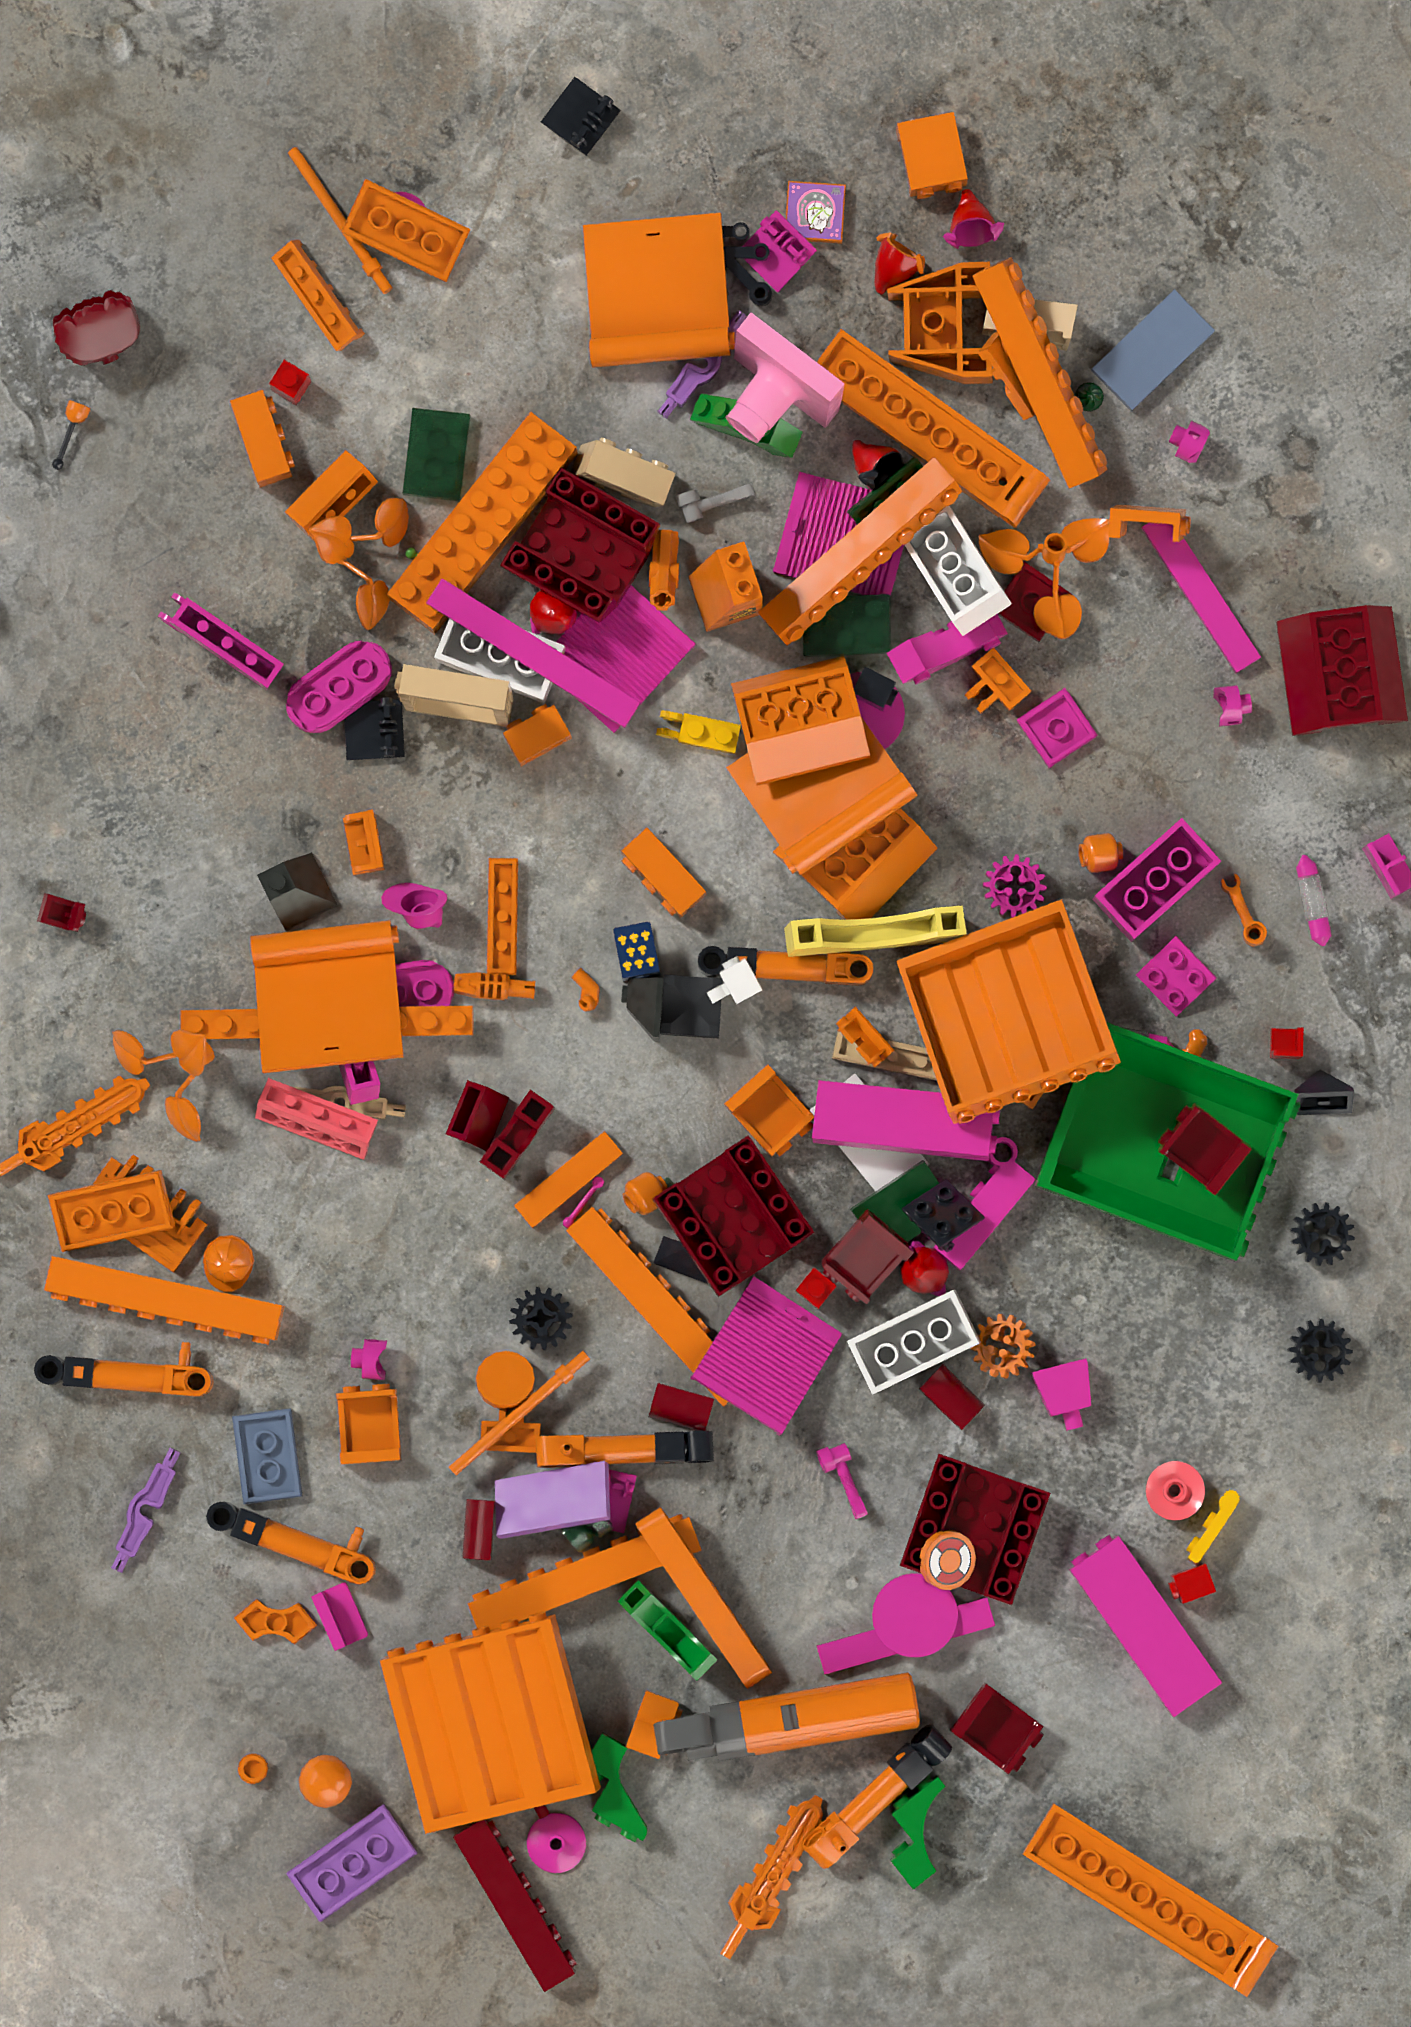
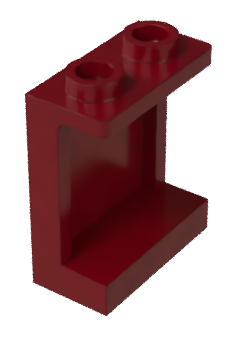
(1204, 1147)
(865, 1256)
(997, 1729)

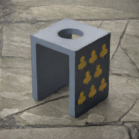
(636, 951)

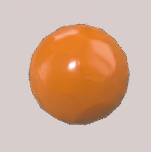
(325, 1781)

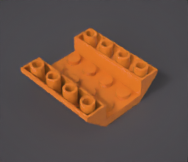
(800, 720)
(870, 867)

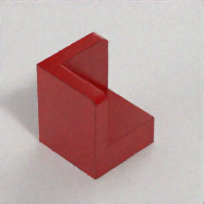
(1286, 1043)

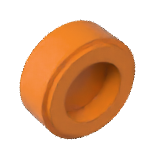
(253, 1768)

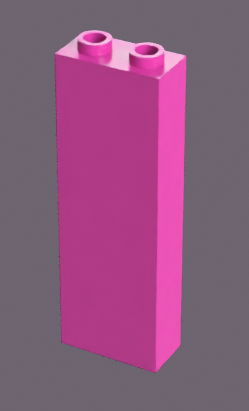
(898, 1122)
(1144, 1625)

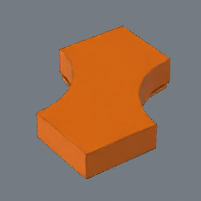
(262, 1620)

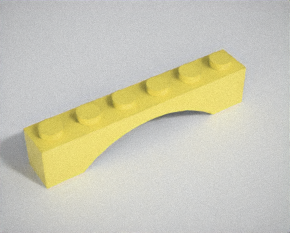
(903, 930)

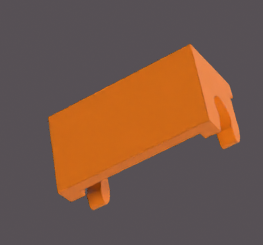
(363, 842)

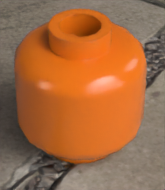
(1100, 853)
(640, 1192)

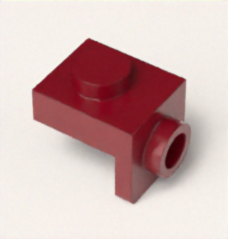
(62, 913)

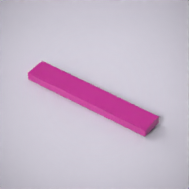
(1202, 596)
(868, 1647)

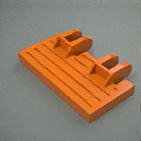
(165, 1246)

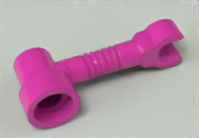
(836, 1459)

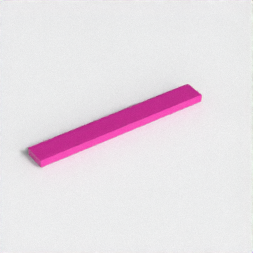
(533, 653)

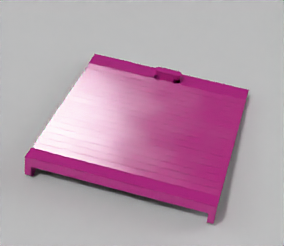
(820, 522)
(627, 649)
(766, 1355)

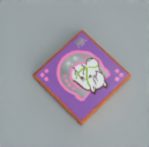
(816, 210)

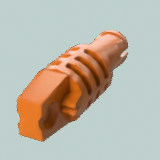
(492, 986)

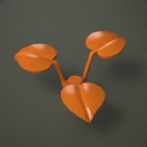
(1087, 541)
(336, 545)
(193, 1056)

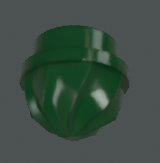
(1090, 396)

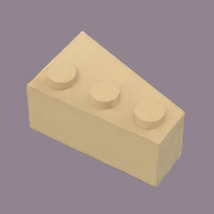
(1057, 317)
(624, 472)

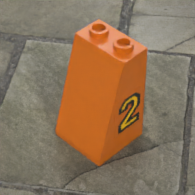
(726, 587)

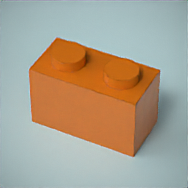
(536, 734)

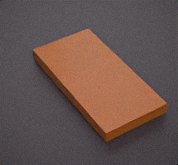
(405, 230)
(111, 1210)

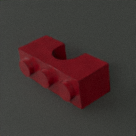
(517, 1135)

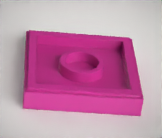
(1056, 728)

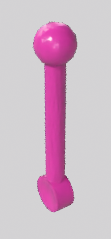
(597, 1182)

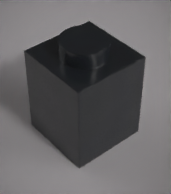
(875, 689)

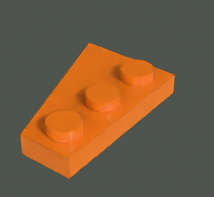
(1004, 370)

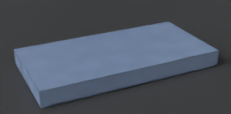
(1152, 350)

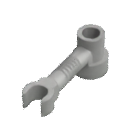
(693, 506)

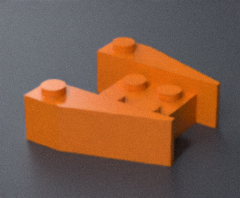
(935, 325)

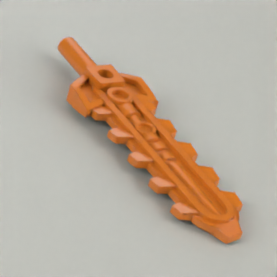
(43, 1144)
(756, 1902)

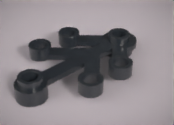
(732, 253)

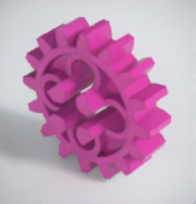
(1003, 874)

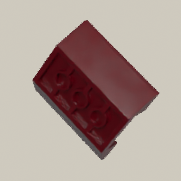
(583, 547)
(1341, 669)
(733, 1216)
(989, 1510)

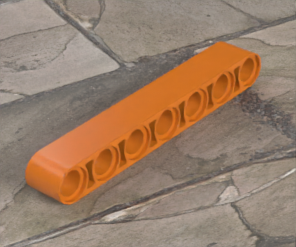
(703, 1598)

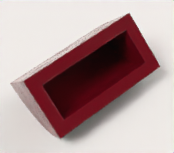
(477, 1115)
(951, 1397)
(681, 1407)
(478, 1529)

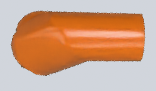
(589, 991)
(1196, 1043)

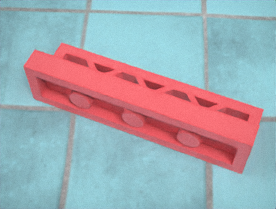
(317, 1118)

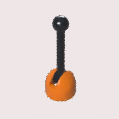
(76, 414)

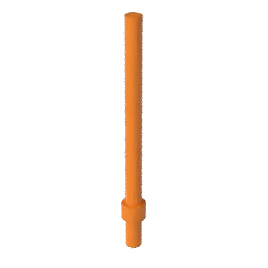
(370, 265)
(562, 1375)

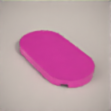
(338, 686)
(424, 984)

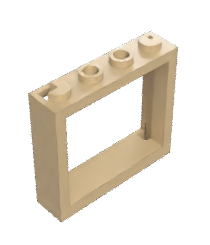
(455, 695)

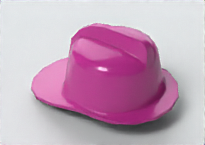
(416, 903)

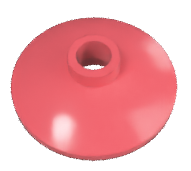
(1190, 1495)

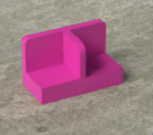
(1389, 865)

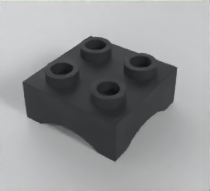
(688, 1007)

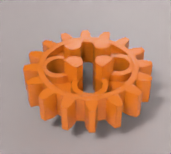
(1017, 1338)

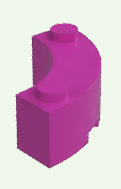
(936, 650)

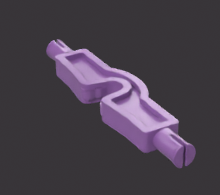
(692, 376)
(152, 1495)

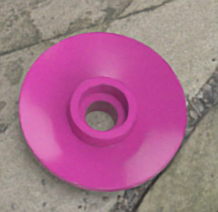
(561, 1827)

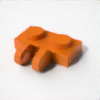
(1000, 679)
(517, 1439)

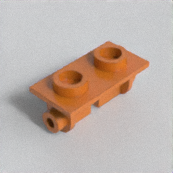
(869, 1040)

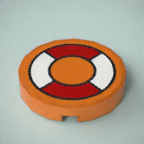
(947, 1560)

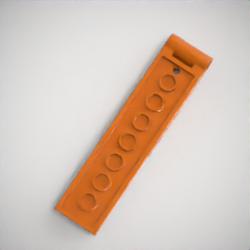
(933, 430)
(1150, 1899)

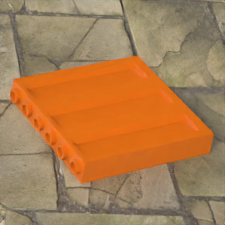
(1008, 1012)
(490, 1722)

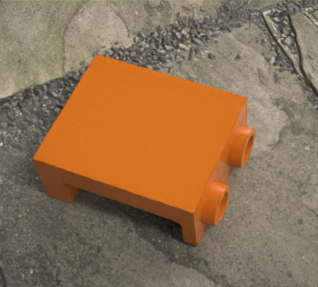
(932, 155)
(1122, 513)
(770, 1112)
(369, 1424)

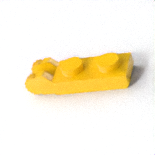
(702, 732)
(1213, 1524)

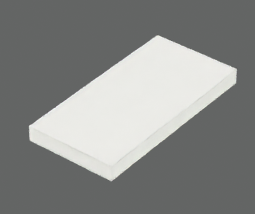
(875, 1165)

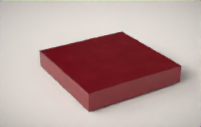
(1024, 592)

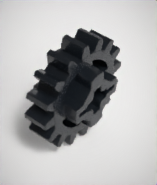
(542, 1332)

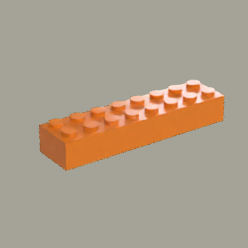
(484, 518)

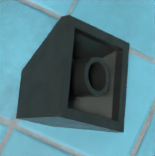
(297, 890)
(644, 1003)

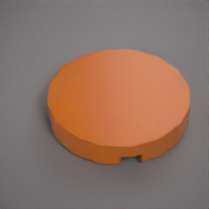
(505, 1379)

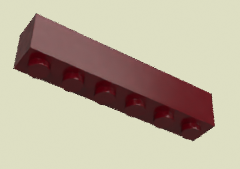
(514, 1903)

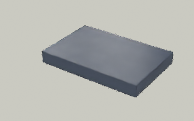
(267, 1456)

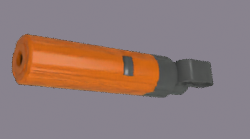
(793, 1719)

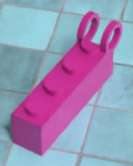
(223, 641)
(993, 1202)

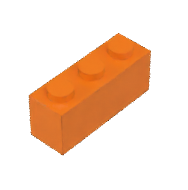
(262, 438)
(332, 493)
(662, 873)

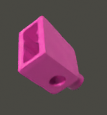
(1065, 1391)

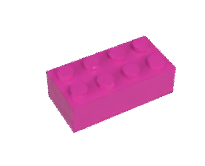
(1156, 880)

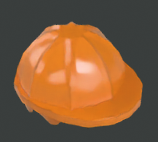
(228, 1262)

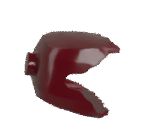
(97, 328)

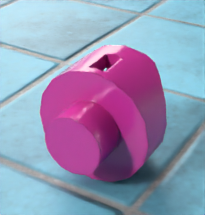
(1189, 441)
(1232, 704)
(368, 1359)

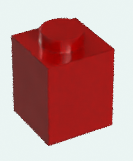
(290, 382)
(815, 1288)
(1191, 1583)

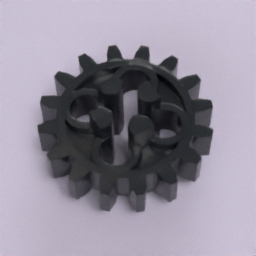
(1326, 1250)
(1308, 1338)

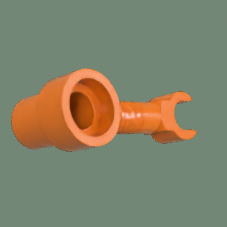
(1246, 918)

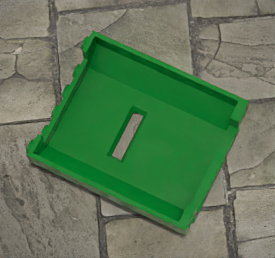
(1110, 1133)

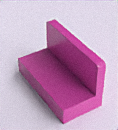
(340, 1616)

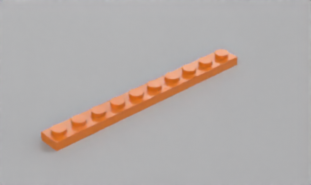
(414, 1022)

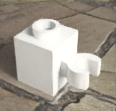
(738, 980)

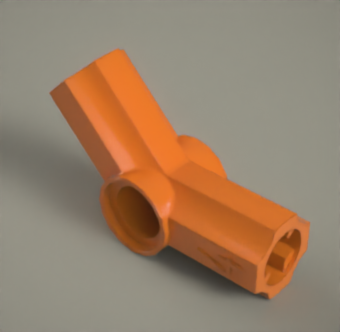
(664, 570)

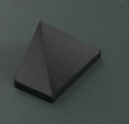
(1324, 1095)
(675, 1257)

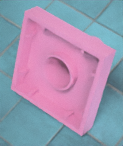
(781, 379)

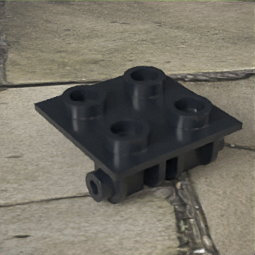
(580, 116)
(375, 731)
(943, 1214)

